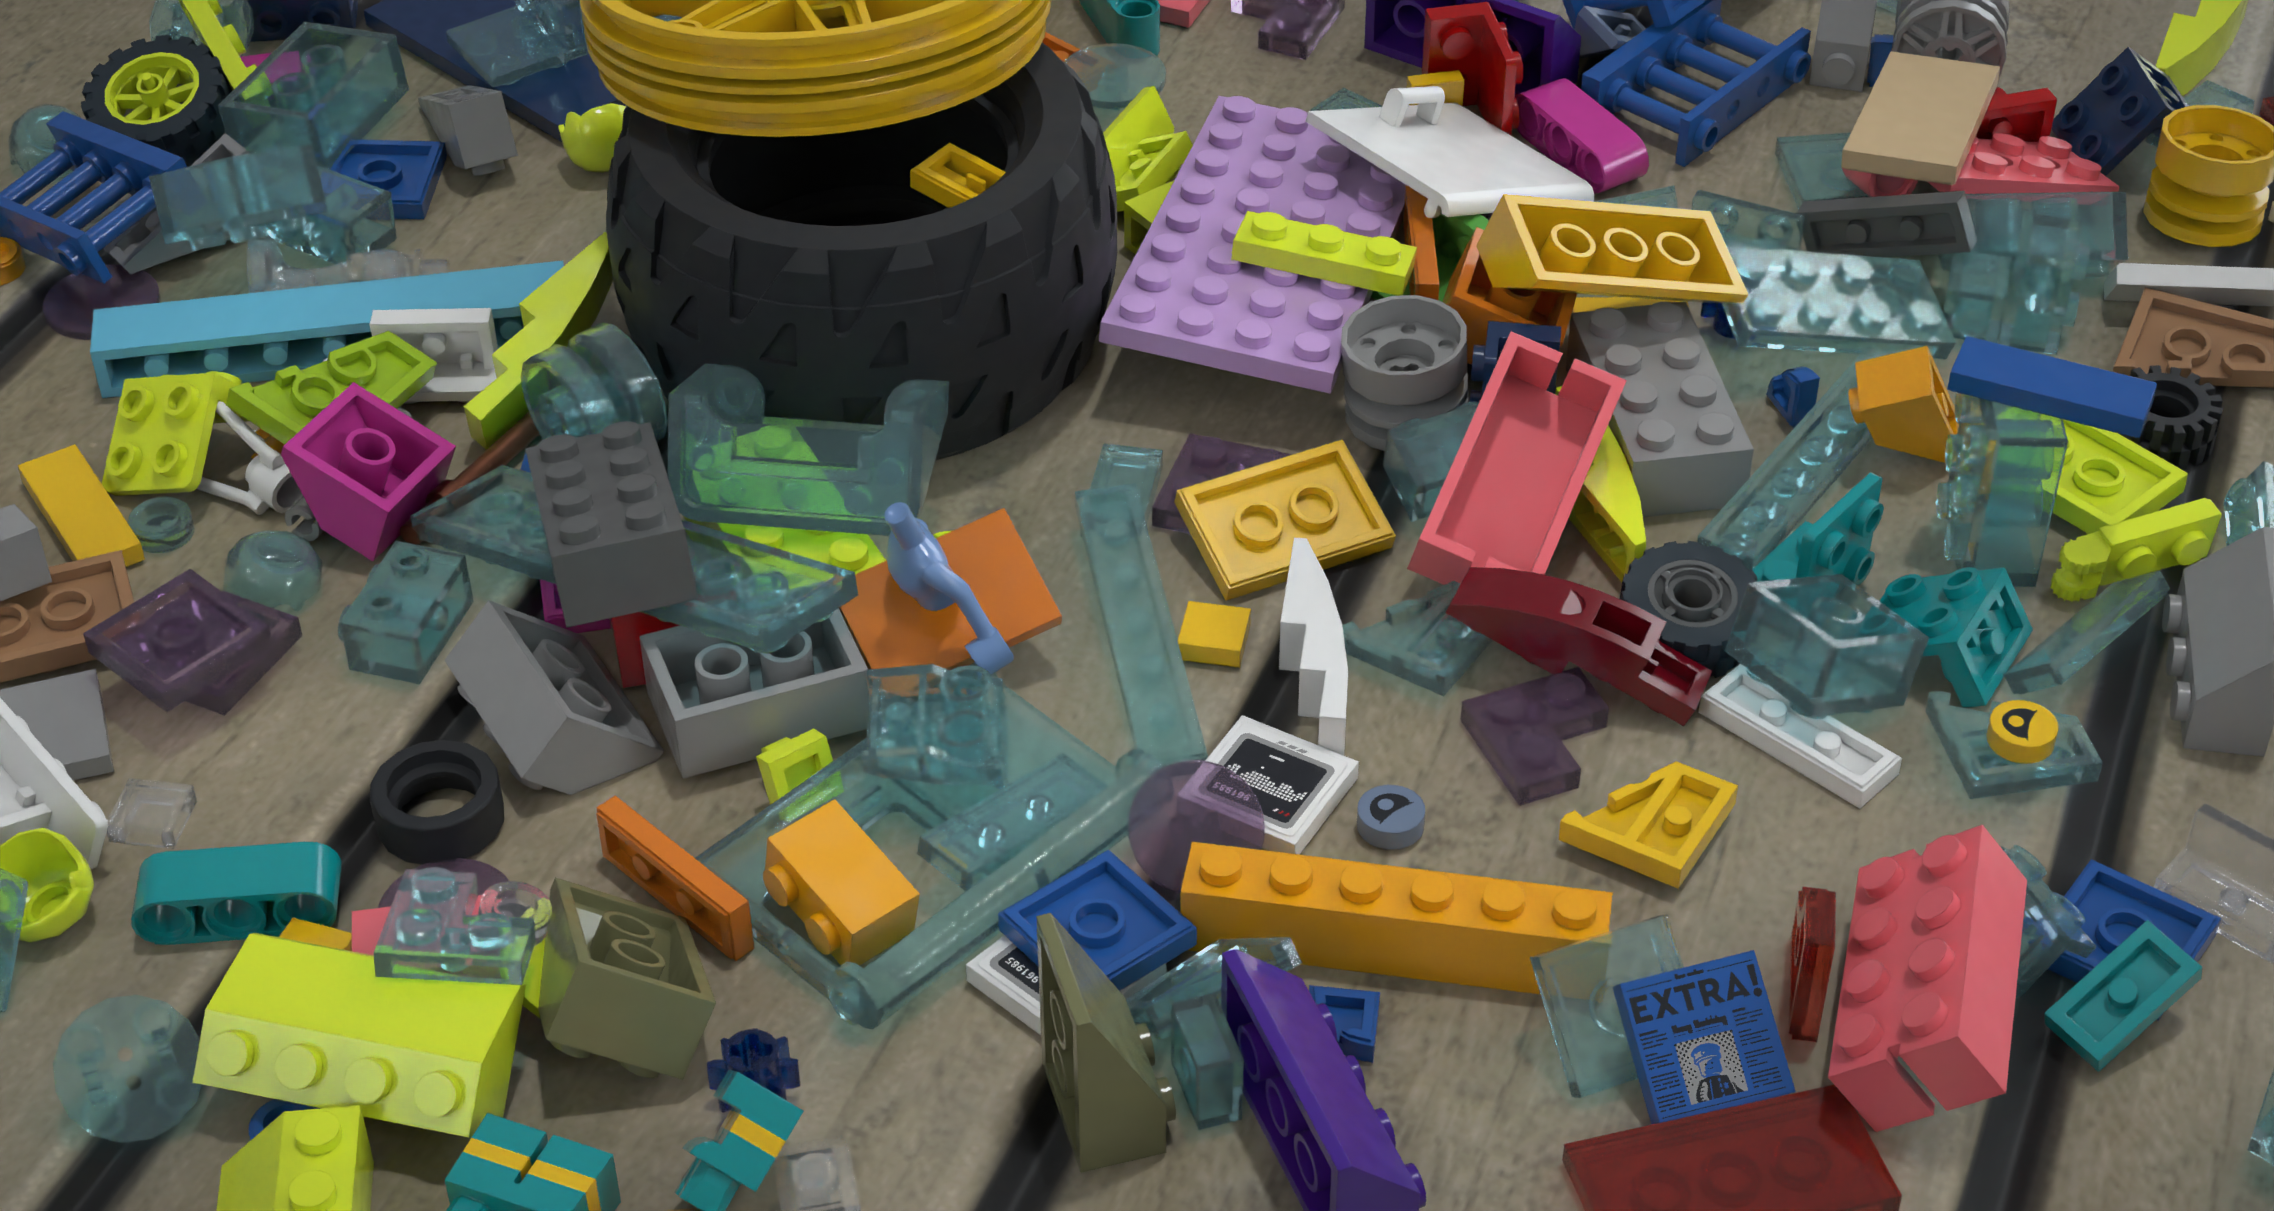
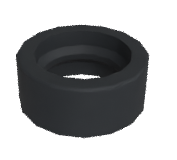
(429, 768)

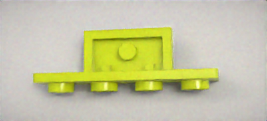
(1144, 146)

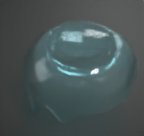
(30, 137)
(273, 569)

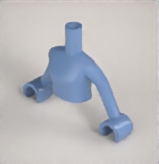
(924, 573)

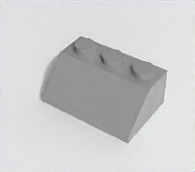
(2224, 648)
(548, 702)

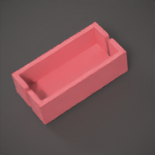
(1517, 466)
(1930, 979)

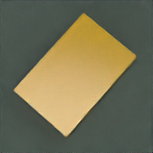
(1252, 516)

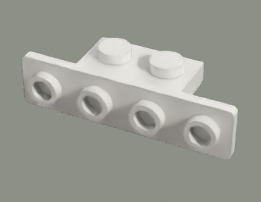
(455, 339)
(41, 793)

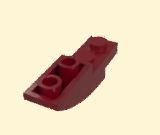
(1565, 621)

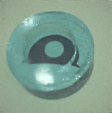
(162, 524)

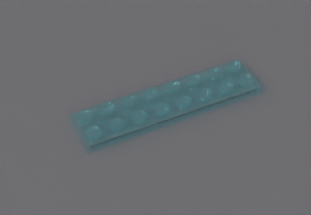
(742, 586)

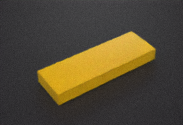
(78, 506)

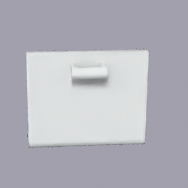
(1447, 153)

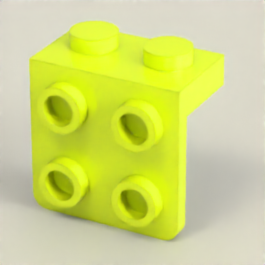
(164, 432)

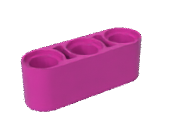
(1581, 135)

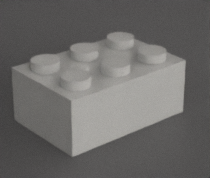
(730, 702)

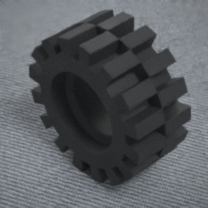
(2181, 418)

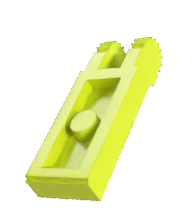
(2135, 548)

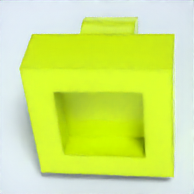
(792, 761)

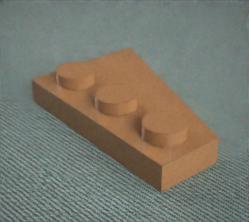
(2200, 339)

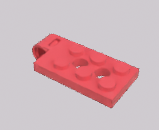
(2005, 166)

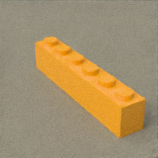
(1387, 915)

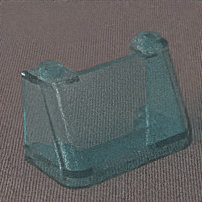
(794, 472)

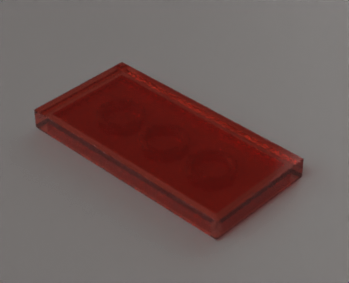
(1749, 1157)

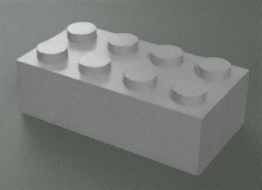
(1673, 410)

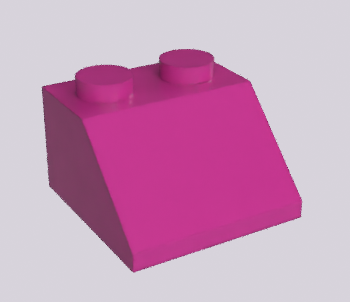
(365, 469)

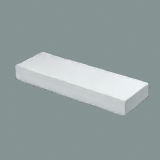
(2199, 283)
(1814, 747)

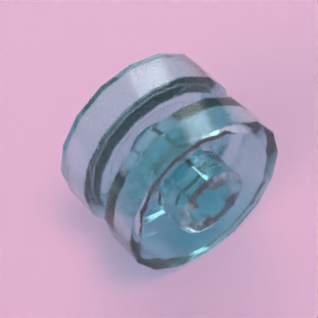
(592, 385)

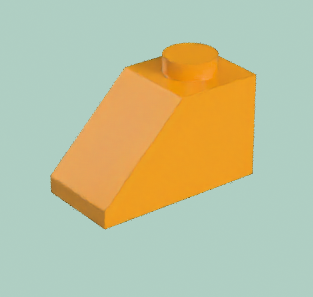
(1904, 403)

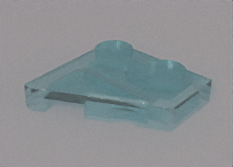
(1419, 641)
(1988, 774)
(1202, 976)

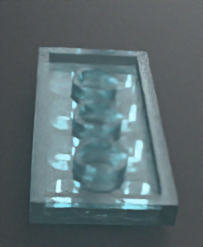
(1835, 303)

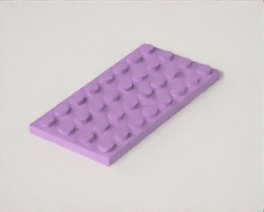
(1258, 321)

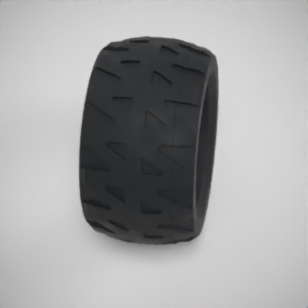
(848, 281)

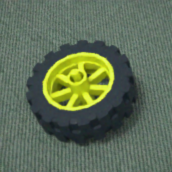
(147, 81)

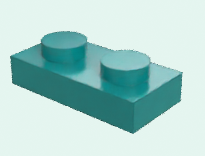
(2123, 995)

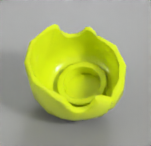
(592, 136)
(56, 878)

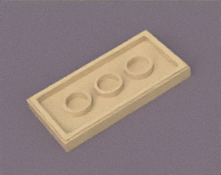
(1921, 118)

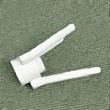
(266, 474)

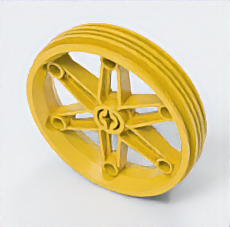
(806, 62)

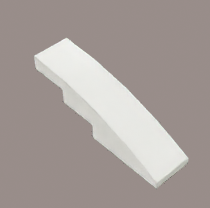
(1315, 646)

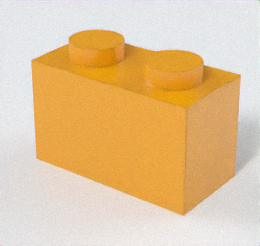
(840, 885)

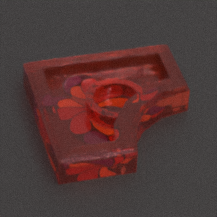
(1811, 960)

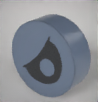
(1390, 817)

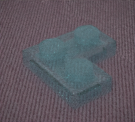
(438, 938)

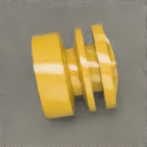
(2211, 176)

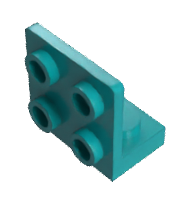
(1832, 544)
(1970, 624)

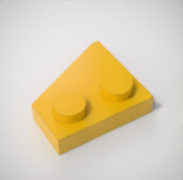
(1656, 823)

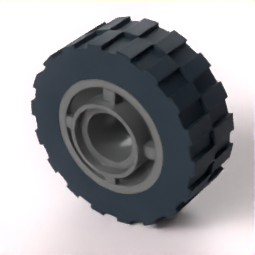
(1695, 593)

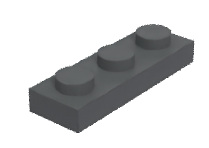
(1890, 225)

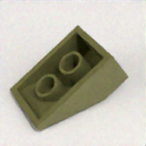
(622, 982)
(1097, 1058)

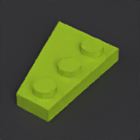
(296, 396)

